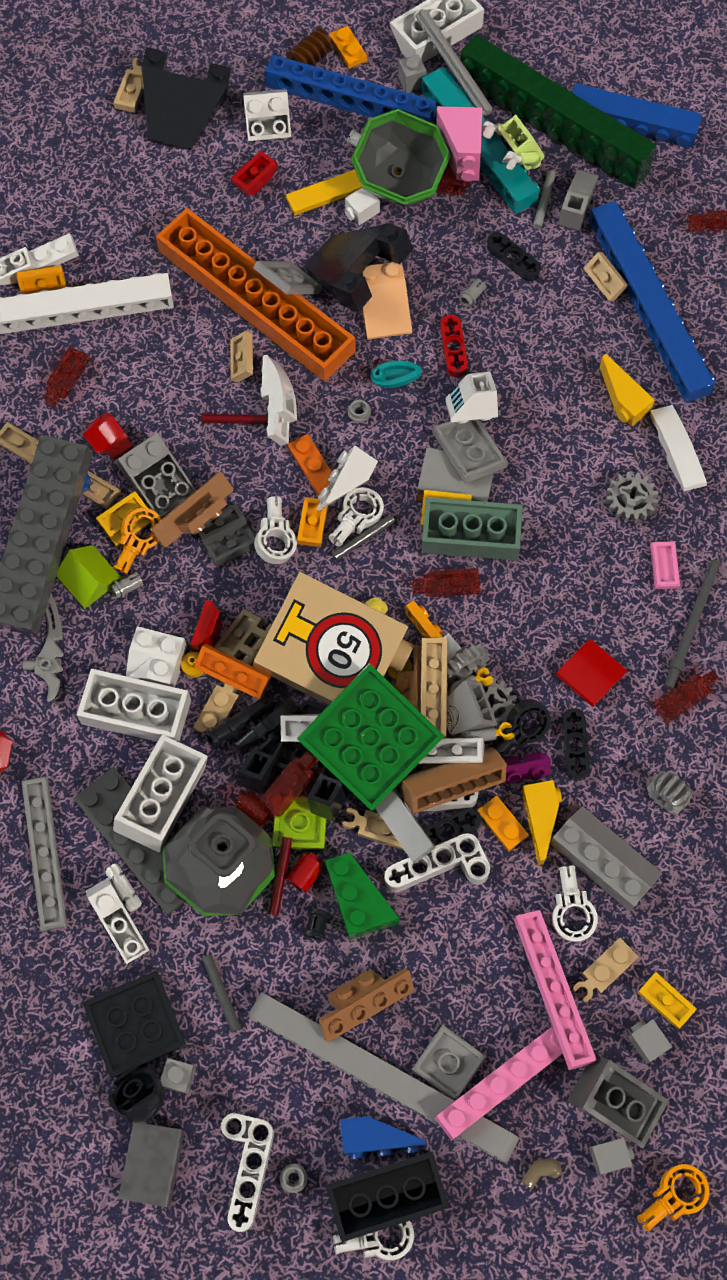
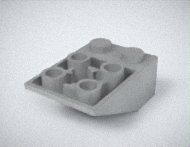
(155, 475)

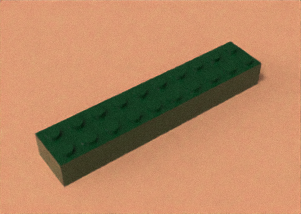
(558, 112)

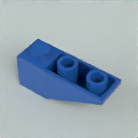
(370, 1135)

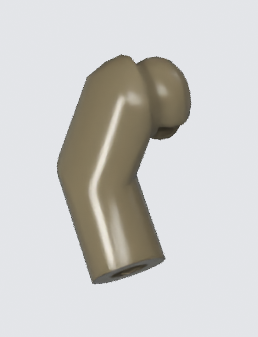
(541, 1168)

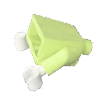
(520, 141)

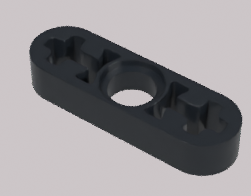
(516, 266)
(580, 726)
(460, 816)

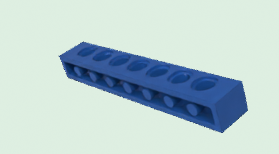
(343, 91)

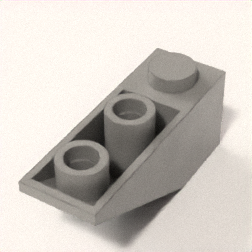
(577, 200)

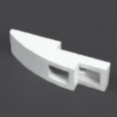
(45, 256)
(282, 402)

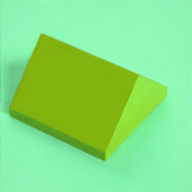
(86, 574)

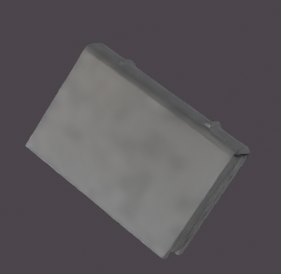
(151, 1164)

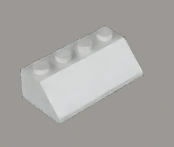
(453, 17)

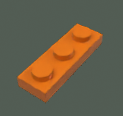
(310, 462)
(232, 671)

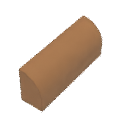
(451, 781)

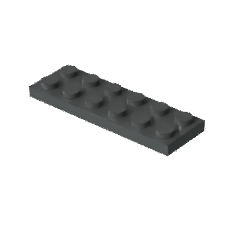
(101, 804)

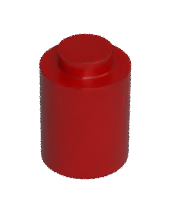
(305, 872)

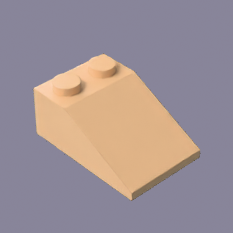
(388, 309)

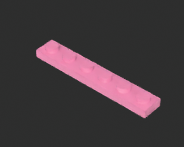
(555, 990)
(499, 1084)

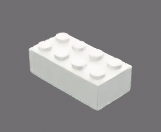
(133, 706)
(160, 793)

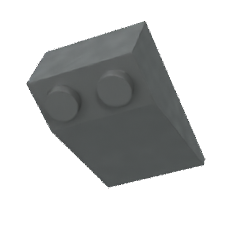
(618, 1100)

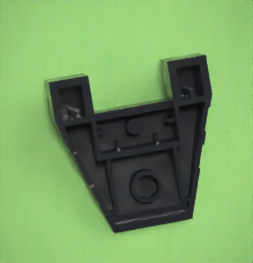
(177, 104)
(347, 255)
(274, 756)

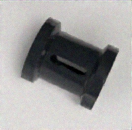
(316, 924)

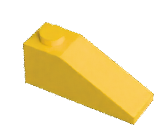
(627, 396)
(541, 808)

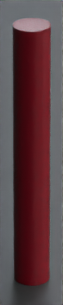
(235, 418)
(280, 876)

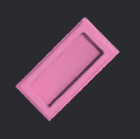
(665, 565)

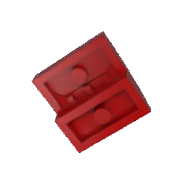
(591, 672)

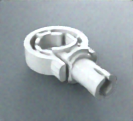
(352, 519)
(278, 528)
(570, 888)
(361, 1243)

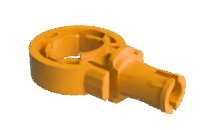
(128, 537)
(662, 1207)

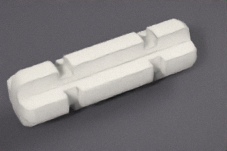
(123, 887)

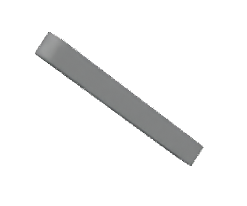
(377, 1074)

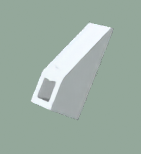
(353, 471)
(116, 920)

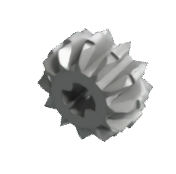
(669, 792)

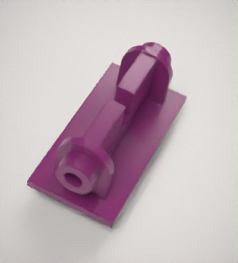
(535, 766)

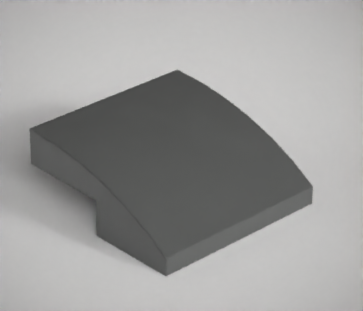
(227, 536)

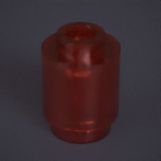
(253, 807)

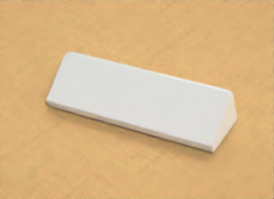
(456, 751)

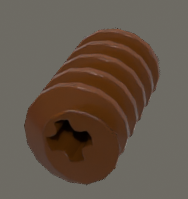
(311, 48)

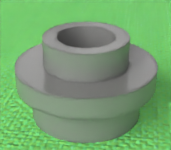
(359, 405)
(284, 1178)

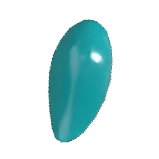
(395, 374)

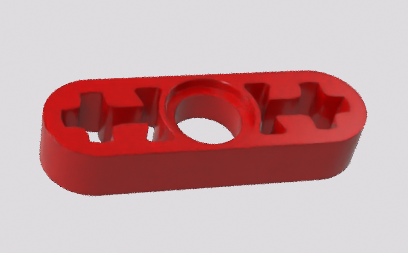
(457, 337)

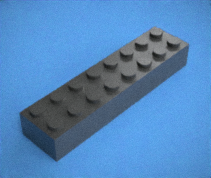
(41, 532)

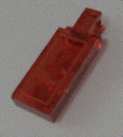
(711, 220)
(65, 375)
(448, 583)
(685, 696)
(289, 784)

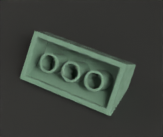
(472, 528)

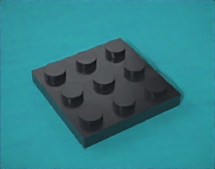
(134, 1024)

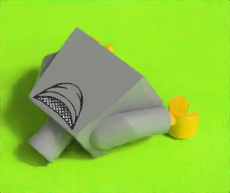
(469, 709)

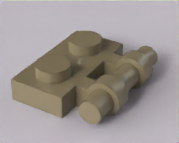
(240, 635)

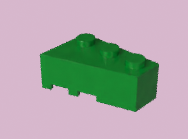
(358, 899)

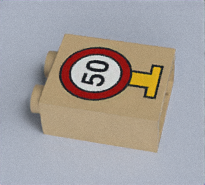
(328, 639)

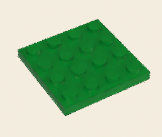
(370, 737)

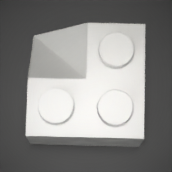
(155, 657)

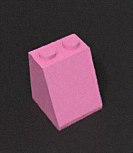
(462, 134)

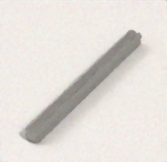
(453, 61)

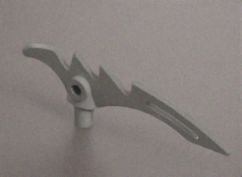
(45, 662)

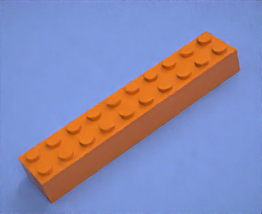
(230, 276)

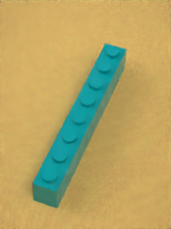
(512, 184)

